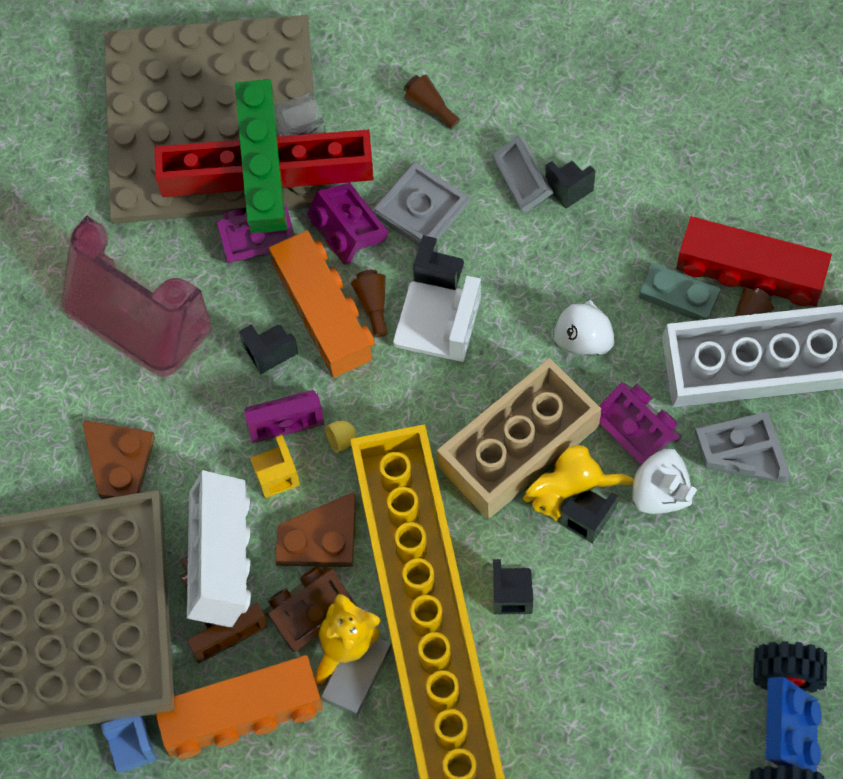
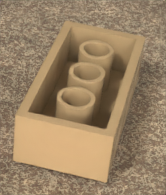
(518, 438)

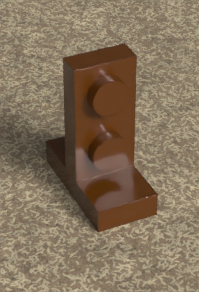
(219, 637)

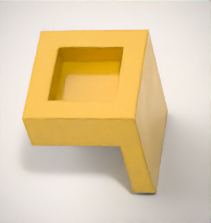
(275, 469)

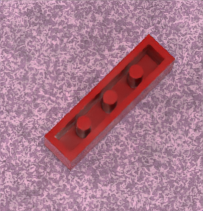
(752, 261)

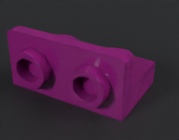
(345, 221)
(241, 243)
(284, 416)
(636, 423)

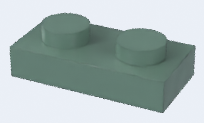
(679, 293)

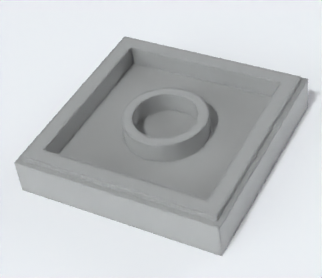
(420, 204)

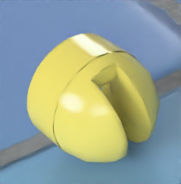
(339, 435)

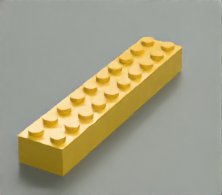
(425, 607)

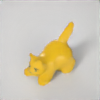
(572, 475)
(345, 636)

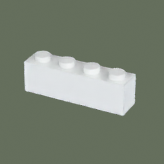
(217, 550)

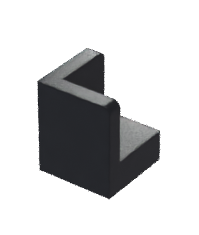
(570, 182)
(435, 267)
(269, 347)
(588, 514)
(512, 590)

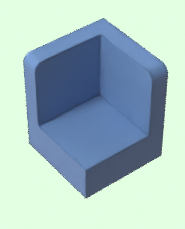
(129, 743)

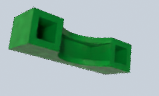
(260, 156)

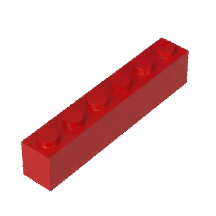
(302, 159)

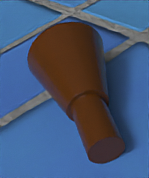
(424, 95)
(371, 293)
(754, 302)

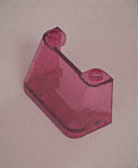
(148, 327)

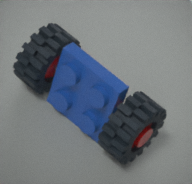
(791, 712)

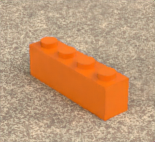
(321, 303)
(240, 706)

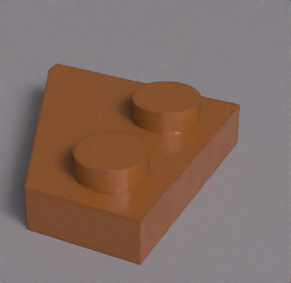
(118, 457)
(319, 536)

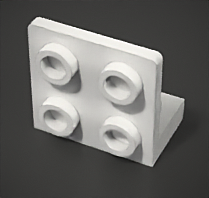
(439, 319)

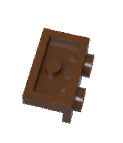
(303, 609)

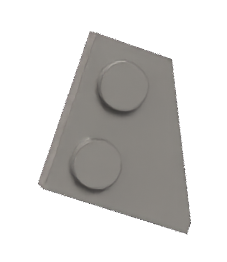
(744, 448)

